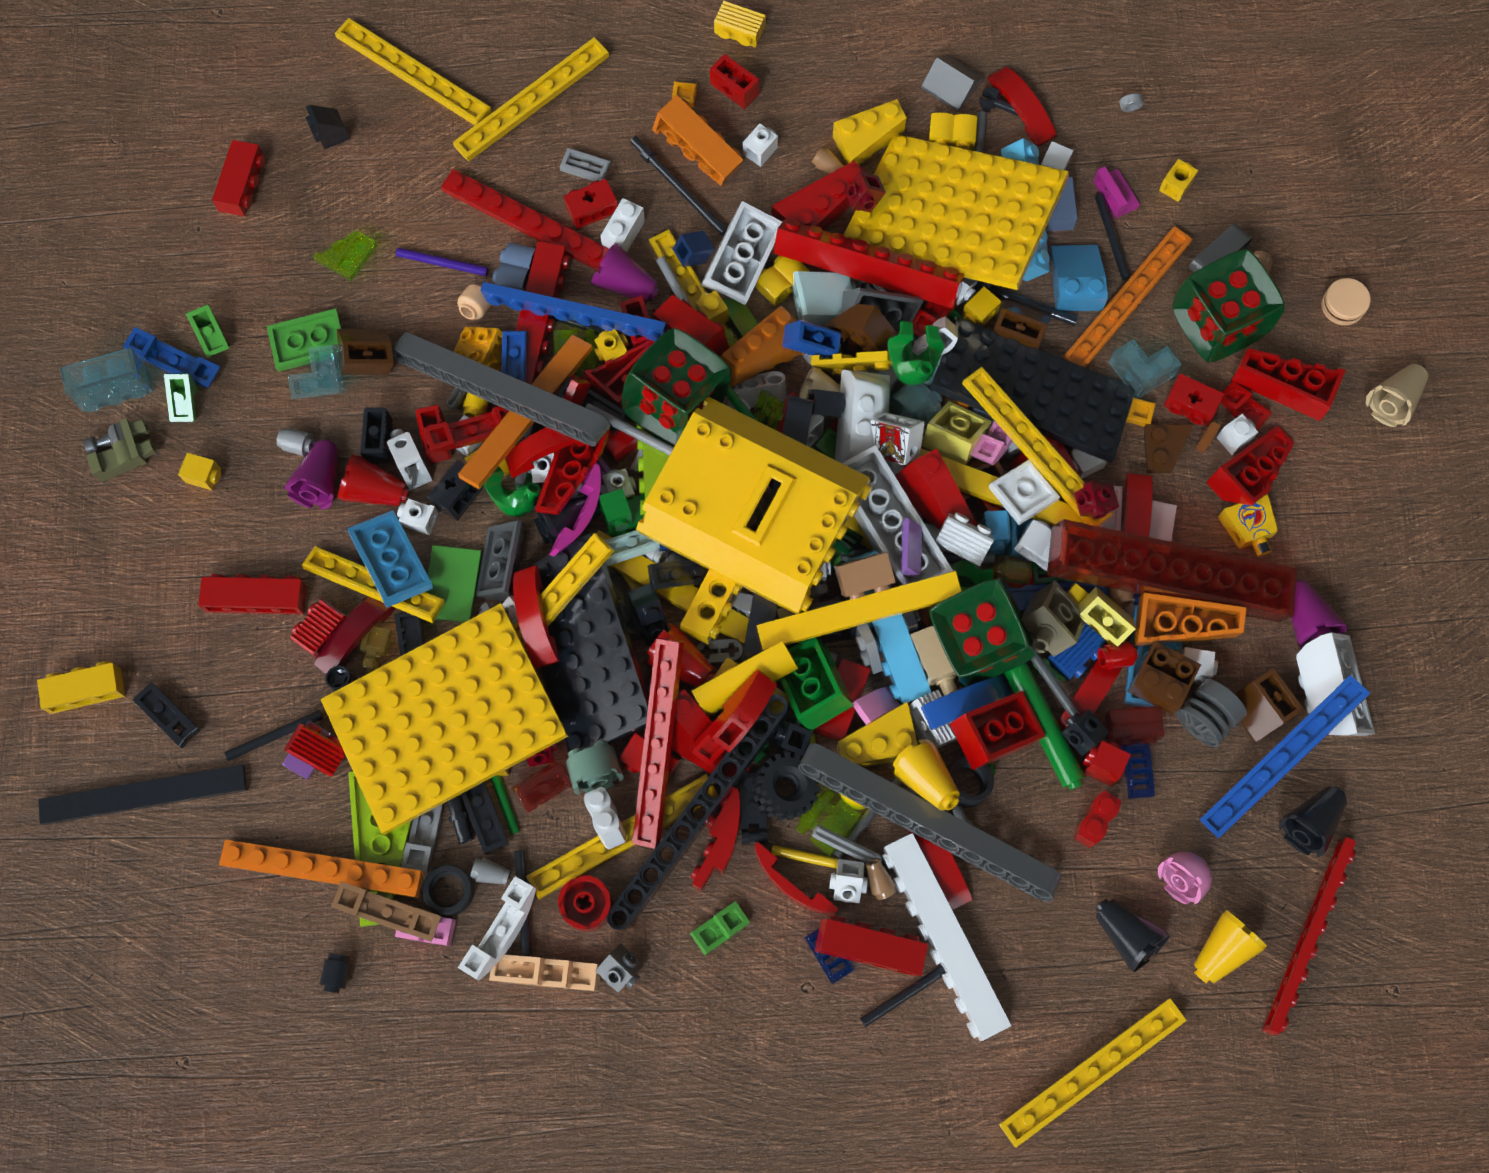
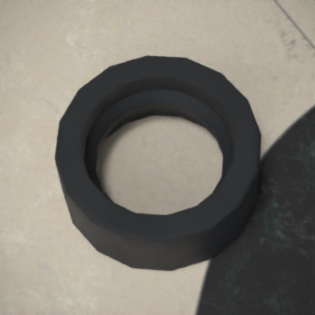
(985, 777)
(434, 876)

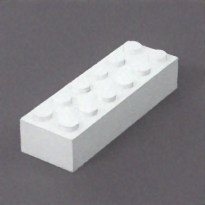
(883, 517)

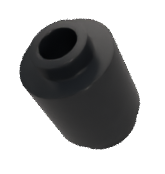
(335, 972)

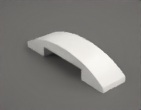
(502, 932)

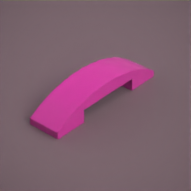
(591, 488)

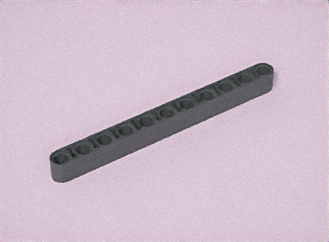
(501, 389)
(930, 822)

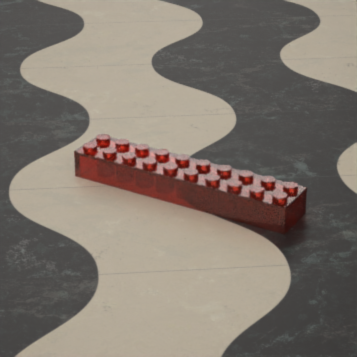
(1170, 569)

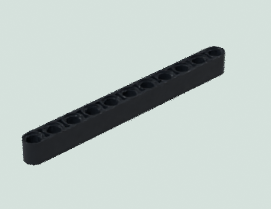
(762, 610)
(695, 825)

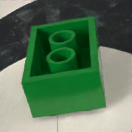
(816, 686)

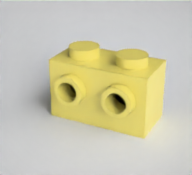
(1106, 616)

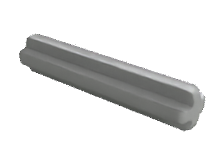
(844, 844)

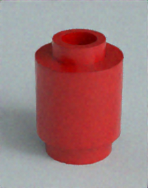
(1116, 656)

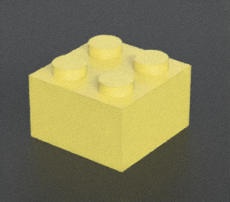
(955, 432)

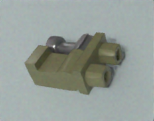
(126, 449)

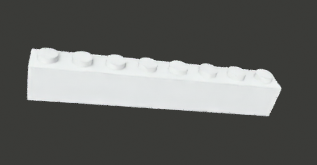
(946, 938)

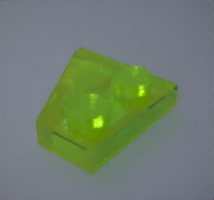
(347, 255)

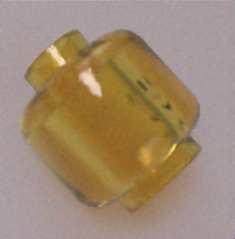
(1013, 570)

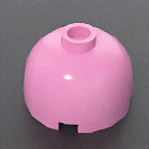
(1186, 876)

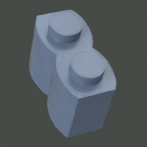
(514, 267)

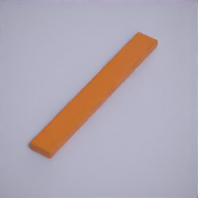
(1128, 298)
(514, 426)

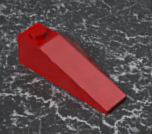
(1252, 471)

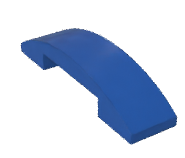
(170, 358)
(952, 706)

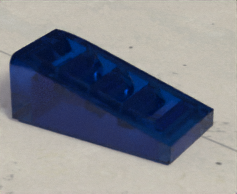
(1144, 749)
(821, 960)

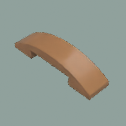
(386, 912)

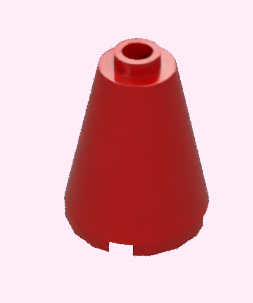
(371, 484)
(694, 667)

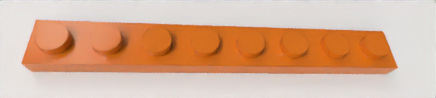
(321, 868)

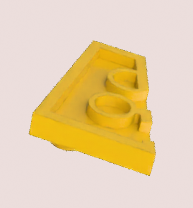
(863, 361)

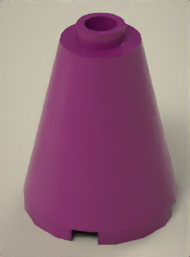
(624, 275)
(315, 477)
(1313, 615)

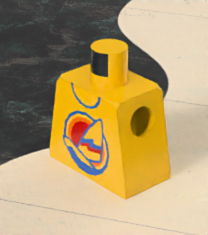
(1250, 525)

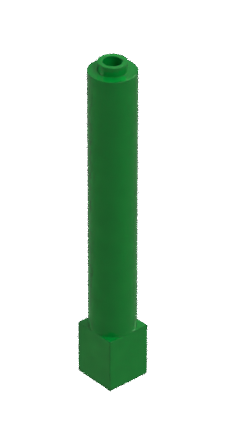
(1054, 743)

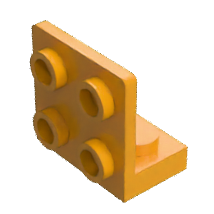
(481, 345)

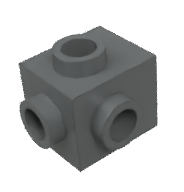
(620, 968)

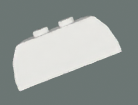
(742, 253)
(865, 399)
(1322, 668)

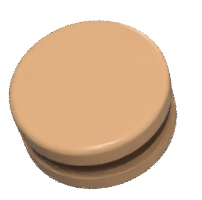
(1345, 301)

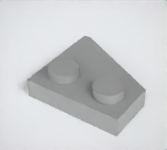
(868, 648)

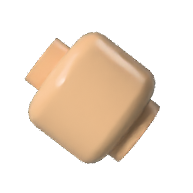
(472, 303)

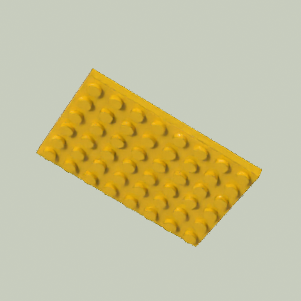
(961, 209)
(443, 718)

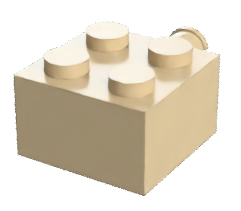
(934, 660)

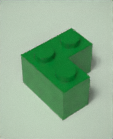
(619, 513)

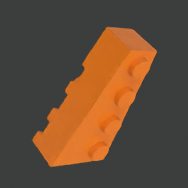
(697, 140)
(760, 348)
(1184, 620)

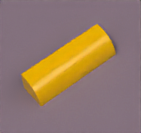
(773, 662)

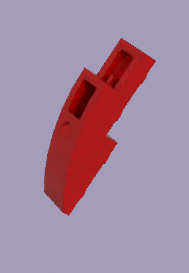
(737, 718)
(724, 830)

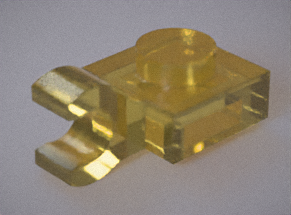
(375, 644)

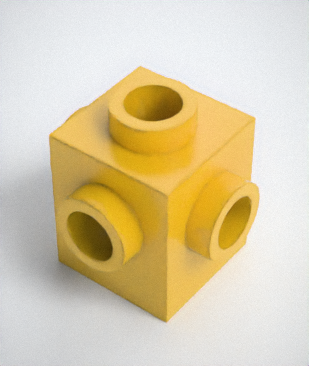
(610, 345)

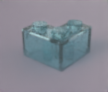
(1141, 371)
(323, 379)

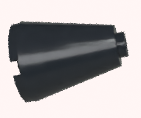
(552, 524)
(1314, 822)
(1130, 933)

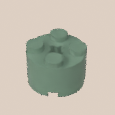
(593, 767)

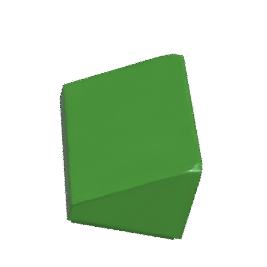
(740, 317)

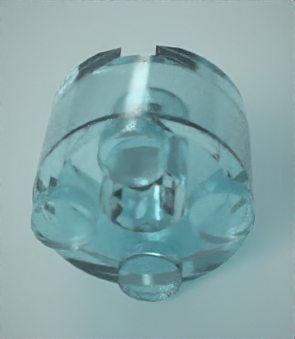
(917, 401)

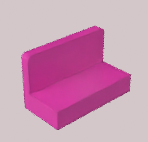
(1116, 191)

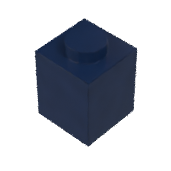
(693, 248)

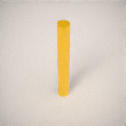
(805, 856)

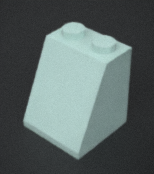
(819, 295)

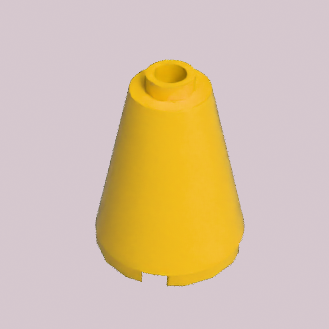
(927, 775)
(1227, 949)

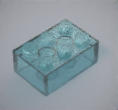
(106, 380)

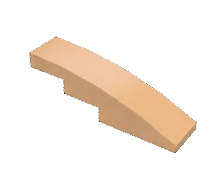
(546, 973)

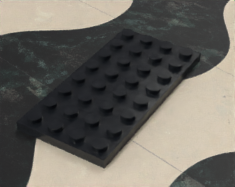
(1053, 393)
(598, 676)

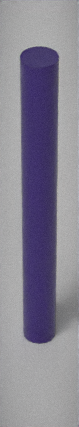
(441, 261)

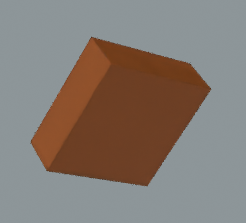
(1207, 437)

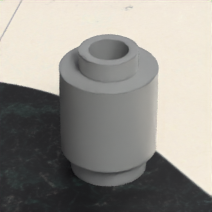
(295, 441)

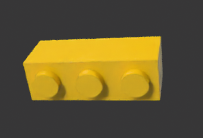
(81, 687)

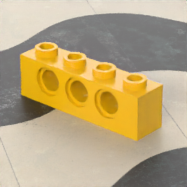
(707, 628)

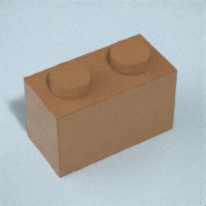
(865, 574)

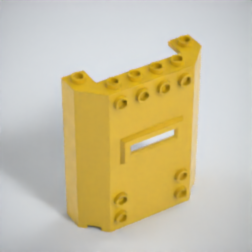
(715, 486)

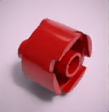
(580, 889)

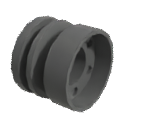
(1211, 713)

